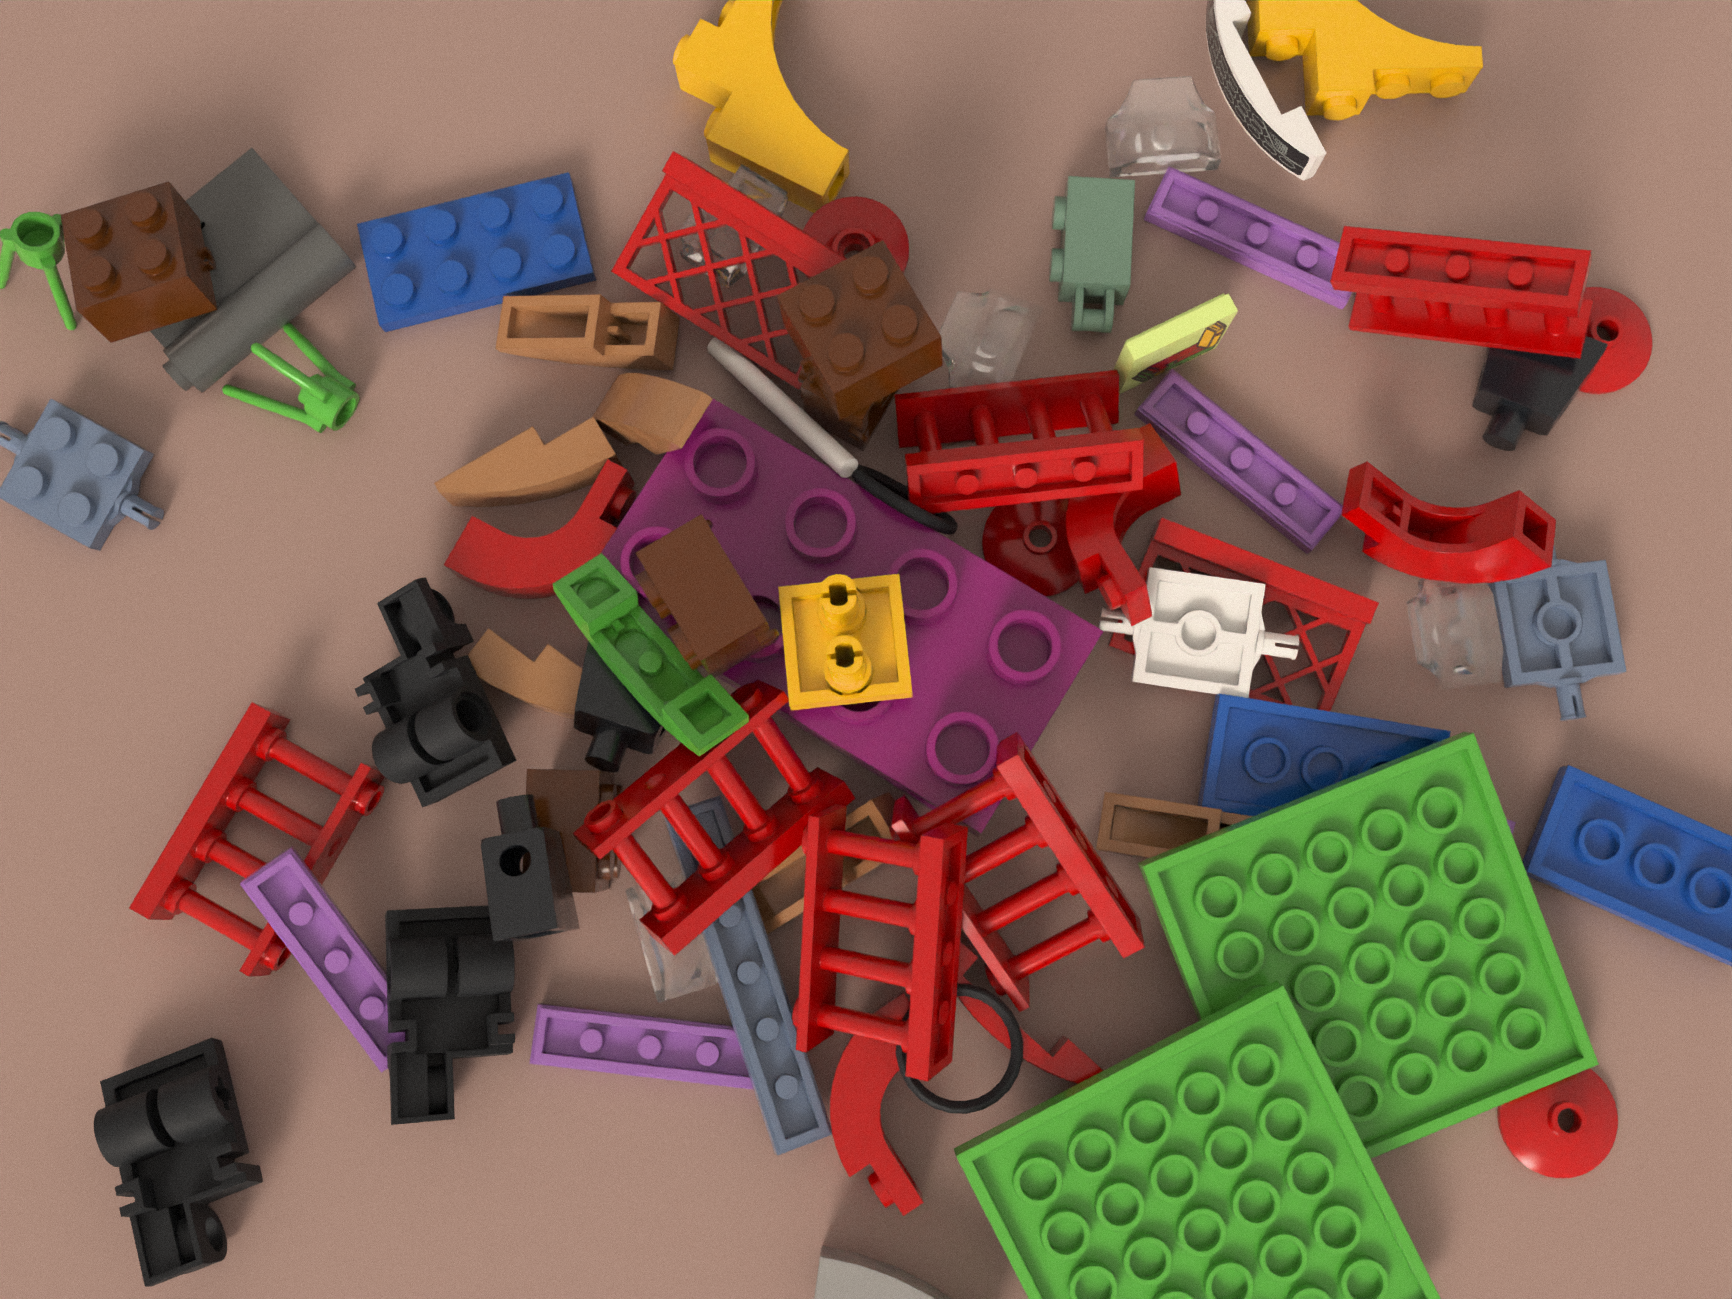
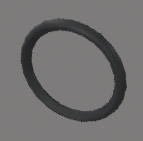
(896, 496)
(1007, 1080)

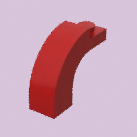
(1100, 522)
(1448, 543)
(530, 566)
(856, 1118)

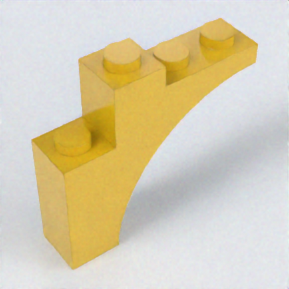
(1356, 54)
(755, 111)

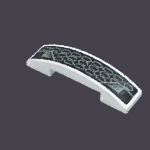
(1284, 137)

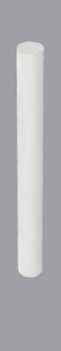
(784, 408)

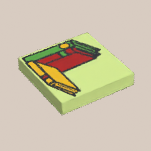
(1174, 342)

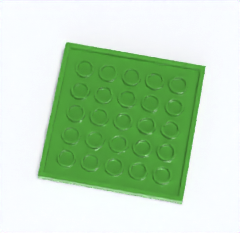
(1396, 935)
(1197, 1176)

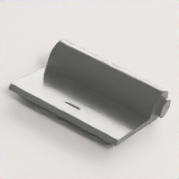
(267, 271)

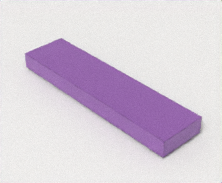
(1247, 235)
(1240, 461)
(326, 948)
(638, 1046)

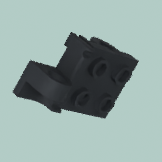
(432, 704)
(448, 996)
(175, 1144)

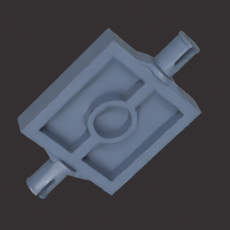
(76, 475)
(1559, 630)

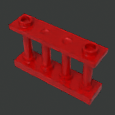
(1466, 290)
(1017, 470)
(232, 789)
(726, 872)
(1077, 872)
(932, 919)

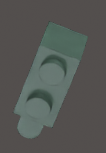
(1094, 248)

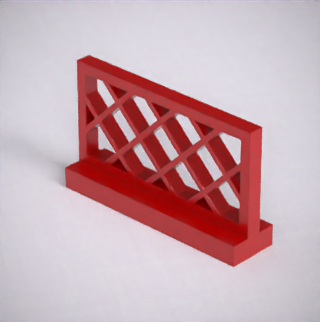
(752, 222)
(1284, 586)

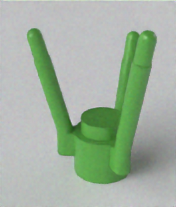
(39, 245)
(326, 399)

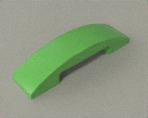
(645, 659)

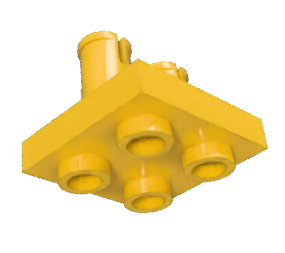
(845, 641)

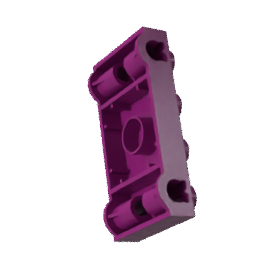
(979, 642)

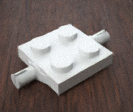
(1200, 633)

